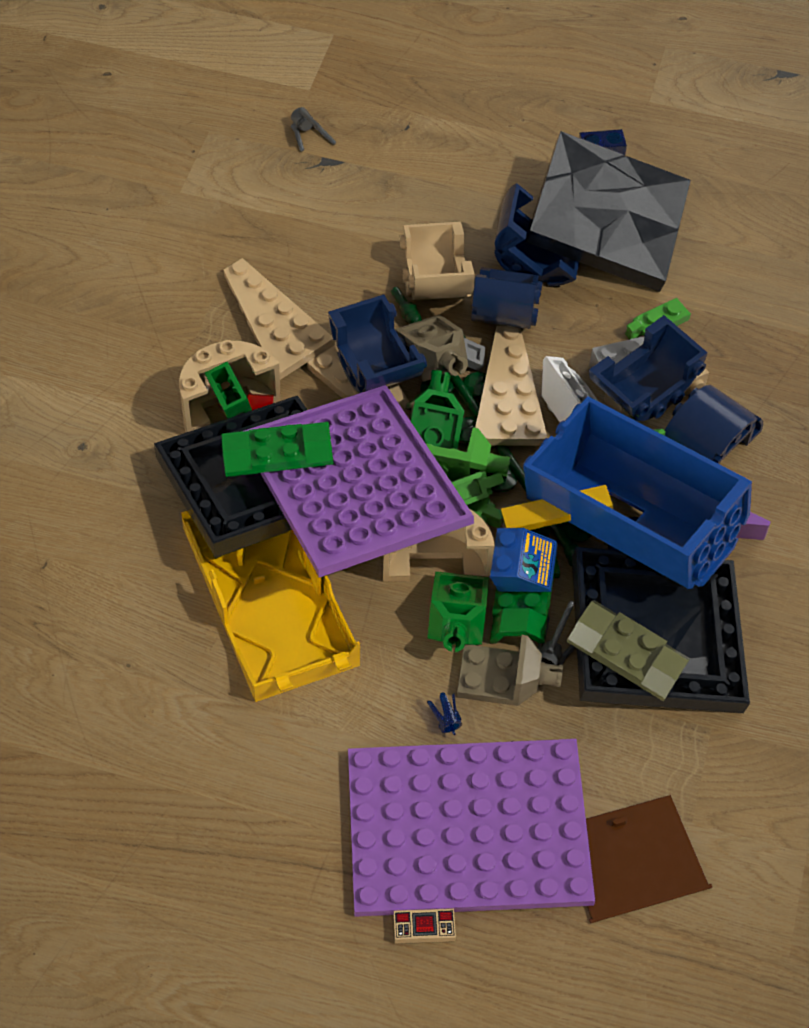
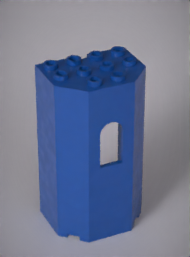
(686, 499)

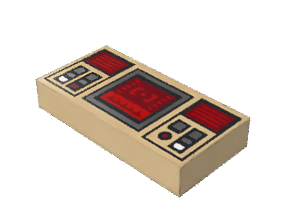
(424, 925)

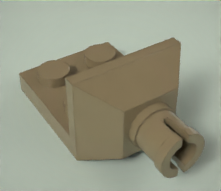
(439, 342)
(505, 674)

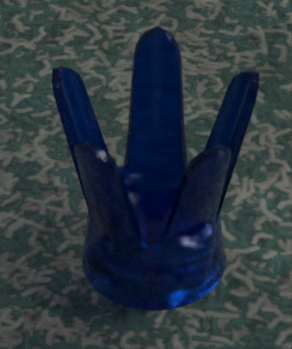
(451, 720)

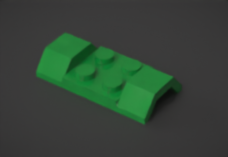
(277, 449)
(520, 615)

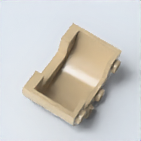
(436, 261)
(252, 365)
(470, 543)

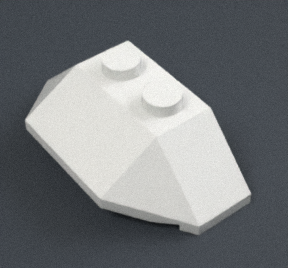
(562, 387)

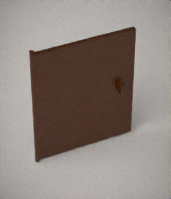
(641, 859)

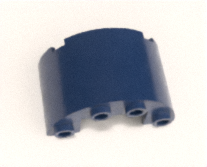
(522, 257)
(506, 298)
(371, 347)
(653, 373)
(712, 423)

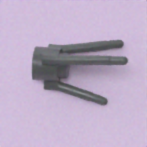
(304, 121)
(551, 650)

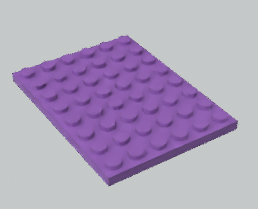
(375, 495)
(468, 827)

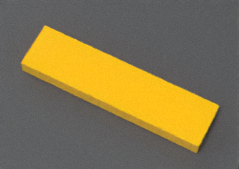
(543, 514)

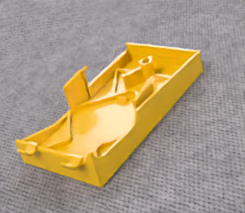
(276, 613)

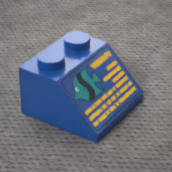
(523, 561)

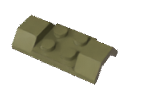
(628, 649)

